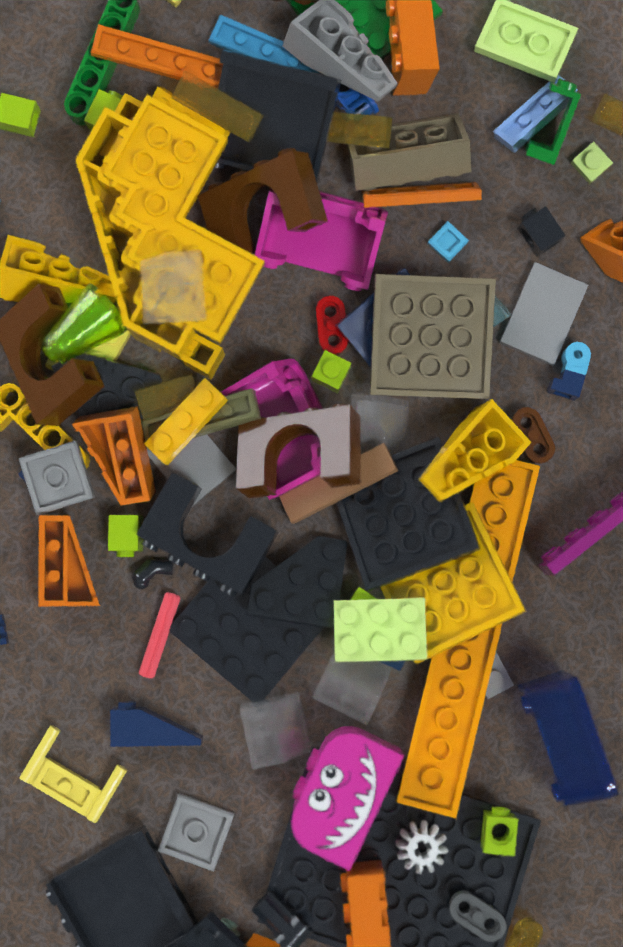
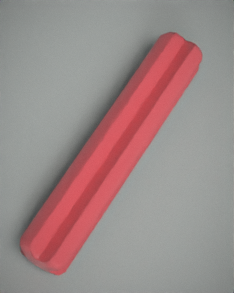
(159, 635)

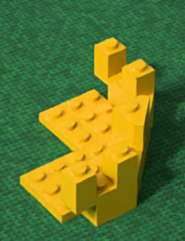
(140, 183)

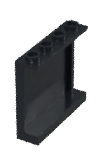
(294, 105)
(122, 897)

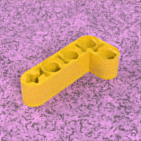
(19, 413)

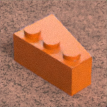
(412, 45)
(120, 451)
(62, 567)
(366, 905)

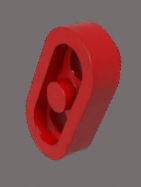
(326, 324)

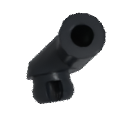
(148, 569)

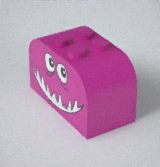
(343, 792)

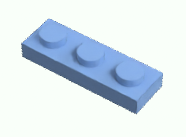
(530, 117)

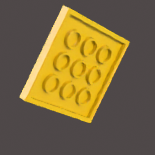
(462, 594)

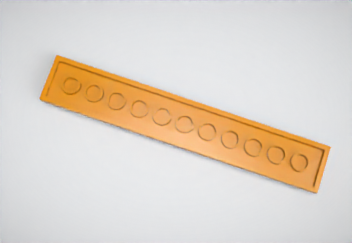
(461, 674)

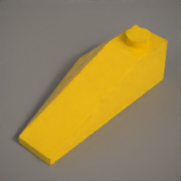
(26, 265)
(475, 450)

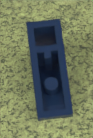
(145, 727)

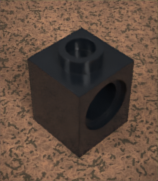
(540, 230)

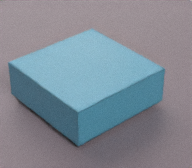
(448, 242)

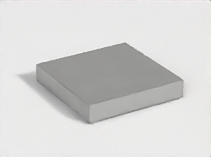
(56, 477)
(196, 832)

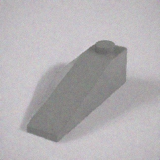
(331, 45)

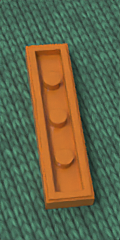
(422, 194)

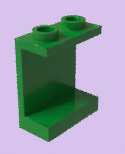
(550, 153)

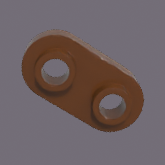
(536, 433)

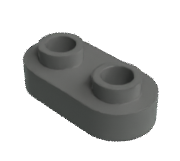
(475, 916)

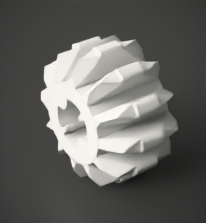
(433, 847)

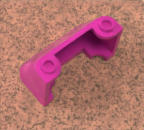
(340, 247)
(285, 388)

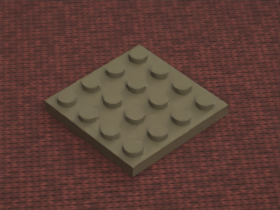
(432, 336)

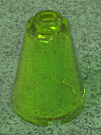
(83, 326)

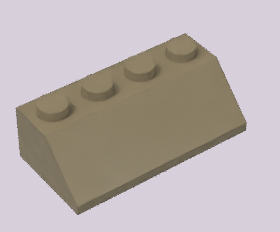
(416, 153)

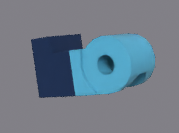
(575, 365)

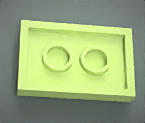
(526, 40)
(380, 630)

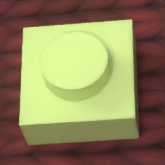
(591, 162)

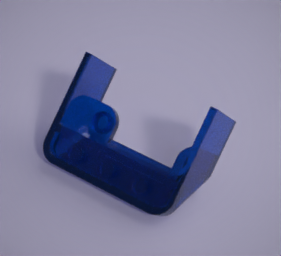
(569, 738)

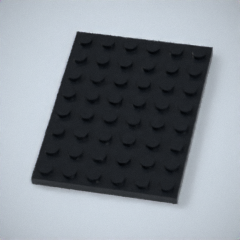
(415, 902)

